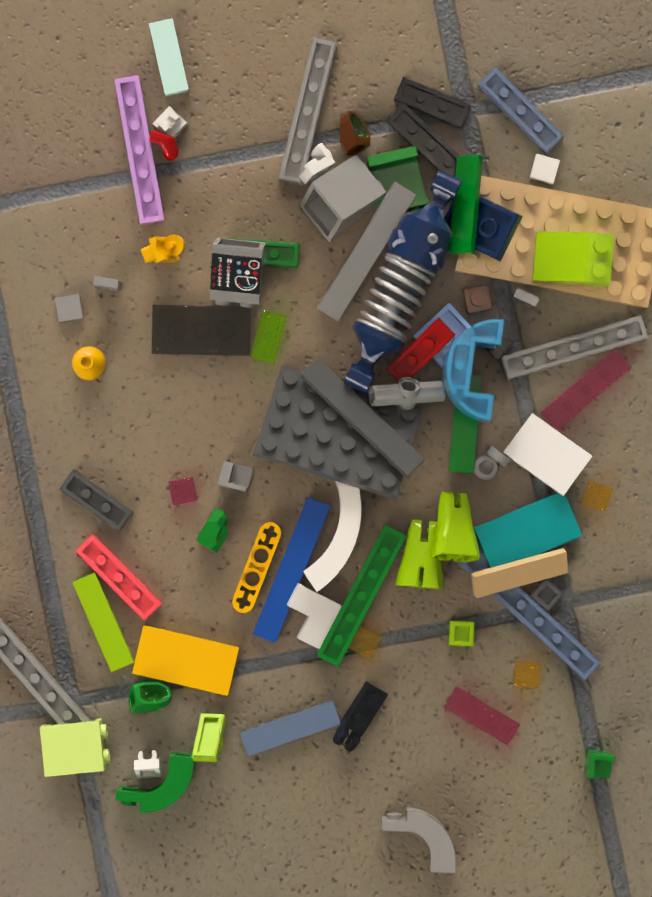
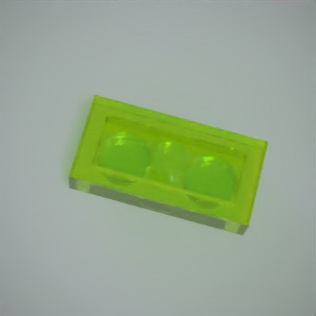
(268, 337)

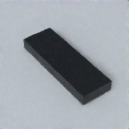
(432, 102)

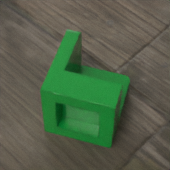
(598, 764)

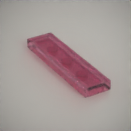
(585, 390)

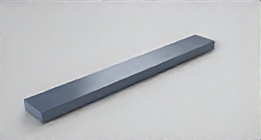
(542, 625)

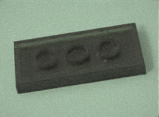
(201, 330)

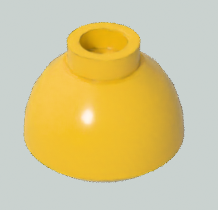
(88, 363)

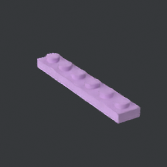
(139, 150)

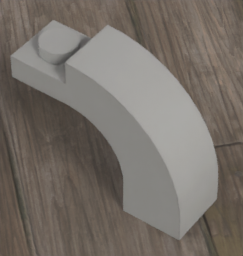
(431, 830)

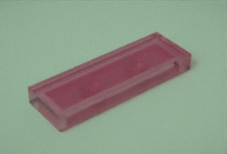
(481, 715)

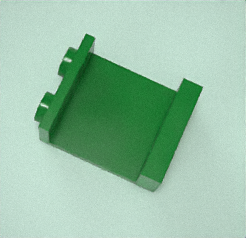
(402, 168)

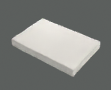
(547, 454)

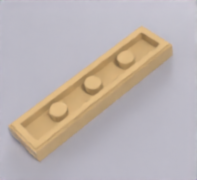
(519, 573)

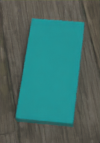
(528, 531)

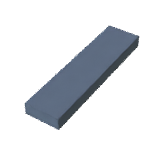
(520, 111)
(290, 728)

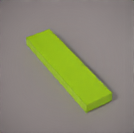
(103, 622)

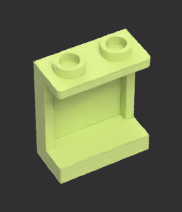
(74, 748)

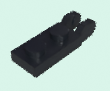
(359, 715)

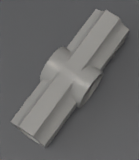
(406, 393)

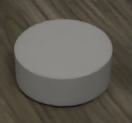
(498, 456)
(485, 467)

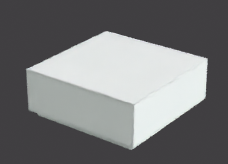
(544, 169)

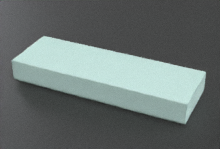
(169, 57)

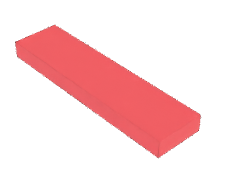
(118, 577)

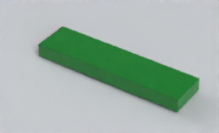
(466, 205)
(464, 436)

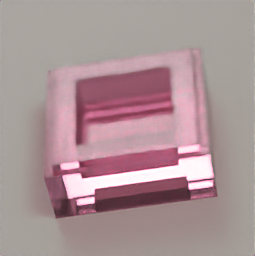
(183, 491)

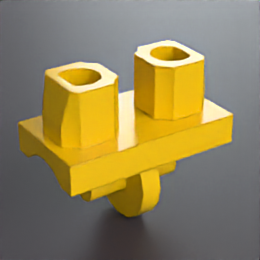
(164, 249)

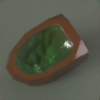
(353, 134)

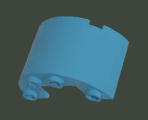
(458, 368)

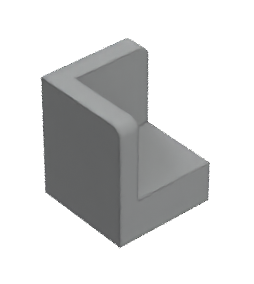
(235, 476)

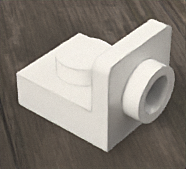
(319, 165)

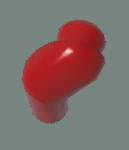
(167, 143)

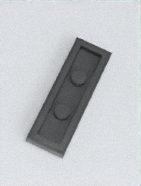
(96, 500)

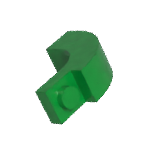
(159, 797)

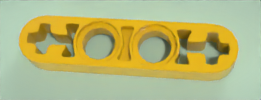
(254, 566)

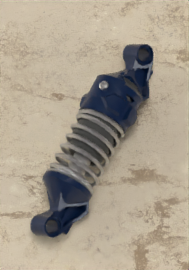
(413, 256)

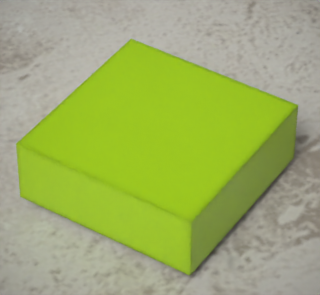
(461, 633)

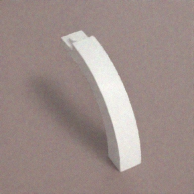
(344, 539)

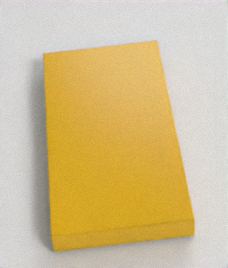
(185, 660)

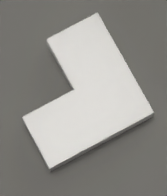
(319, 611)

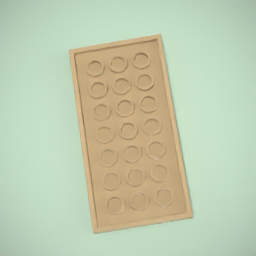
(568, 212)

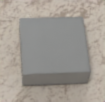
(107, 284)
(525, 298)
(69, 308)

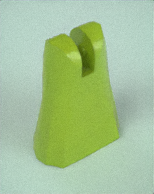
(455, 530)
(417, 565)

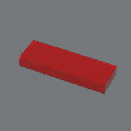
(421, 350)

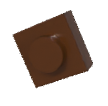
(477, 299)

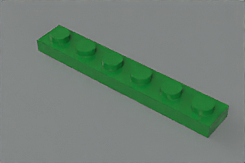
(361, 595)

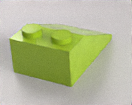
(573, 258)

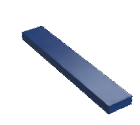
(291, 569)

